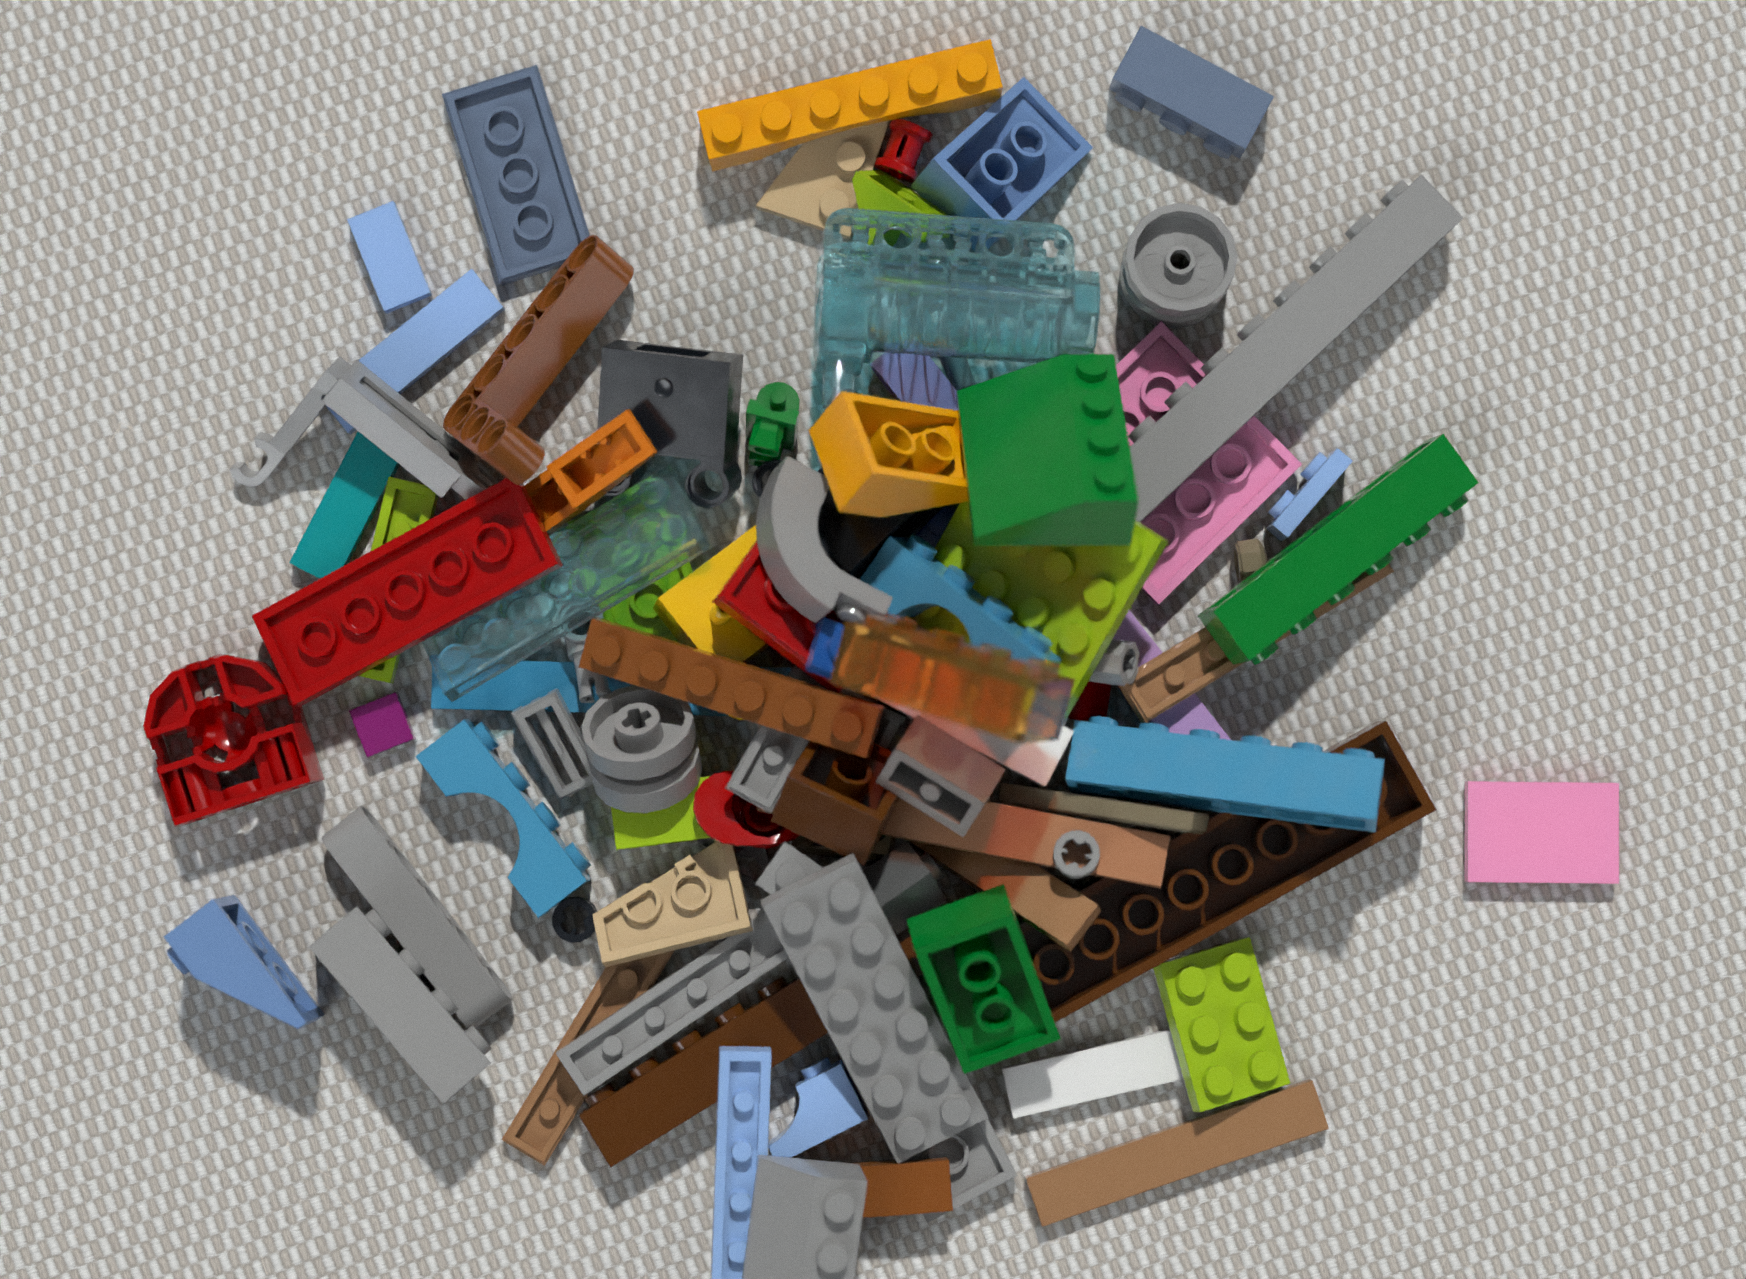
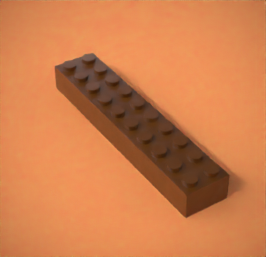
(1214, 883)

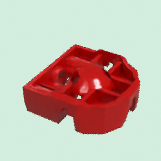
(192, 785)

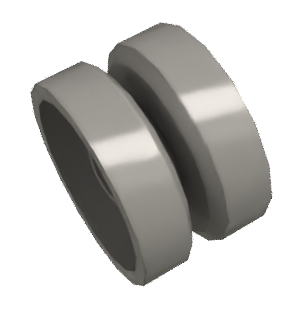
(1206, 267)
(641, 749)

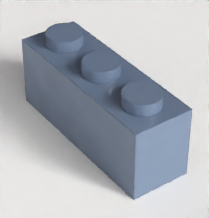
(1189, 94)

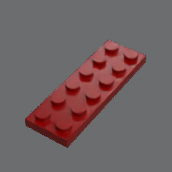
(406, 591)

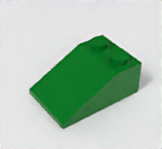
(983, 979)

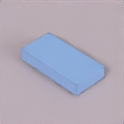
(389, 257)

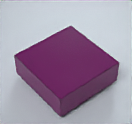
(382, 724)

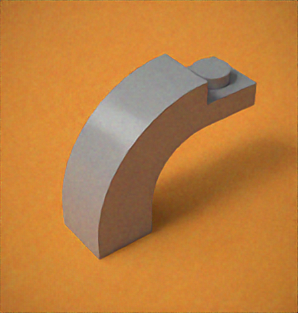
(795, 556)

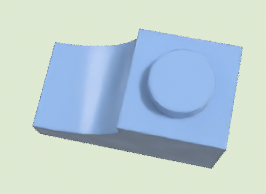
(825, 1109)

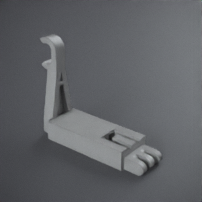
(384, 420)

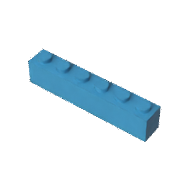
(1225, 774)

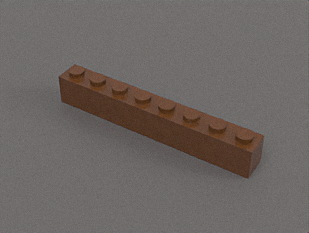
(687, 1081)

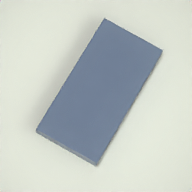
(517, 173)

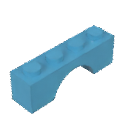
(919, 581)
(545, 866)

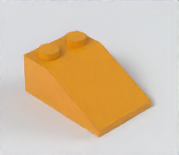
(889, 455)

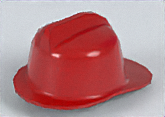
(733, 819)

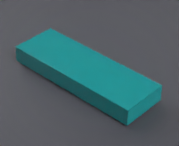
(345, 509)

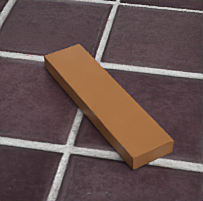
(1033, 892)

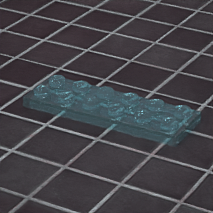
(603, 561)

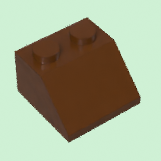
(836, 799)

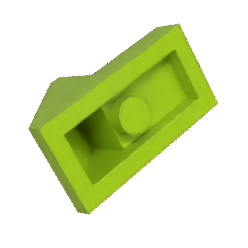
(884, 193)

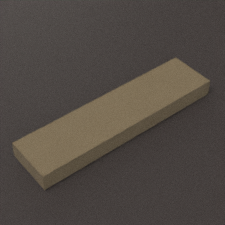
(1104, 808)

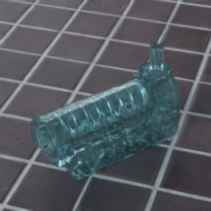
(946, 298)

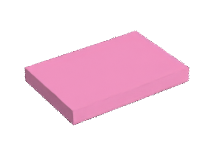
(1541, 832)

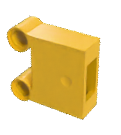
(699, 622)

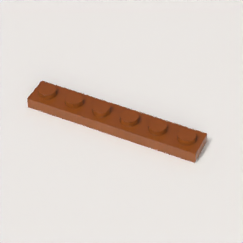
(731, 687)

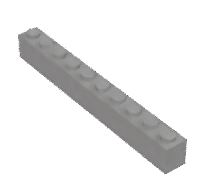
(1288, 339)

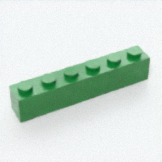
(1338, 550)

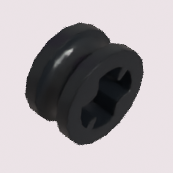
(559, 917)

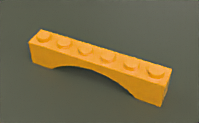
(898, 90)

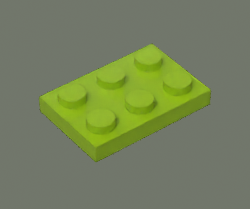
(1221, 1024)

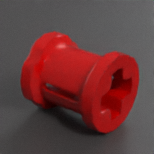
(903, 150)

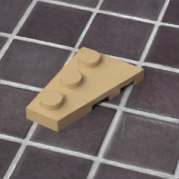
(821, 176)
(680, 909)

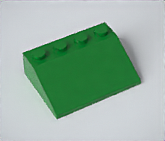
(1049, 455)

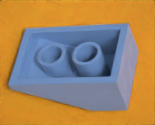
(1003, 160)
(234, 956)

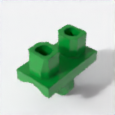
(772, 422)

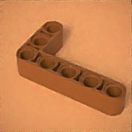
(533, 356)

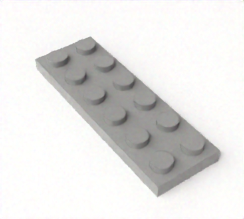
(874, 1008)

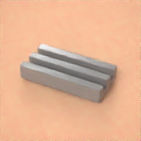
(536, 746)

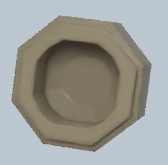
(1248, 557)

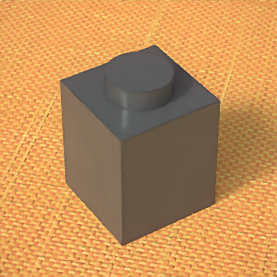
(905, 885)

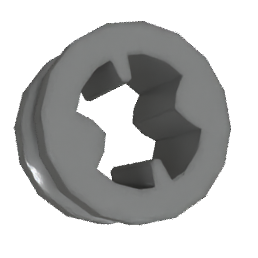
(1079, 838)

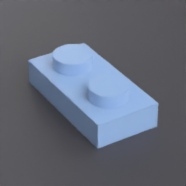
(1320, 476)

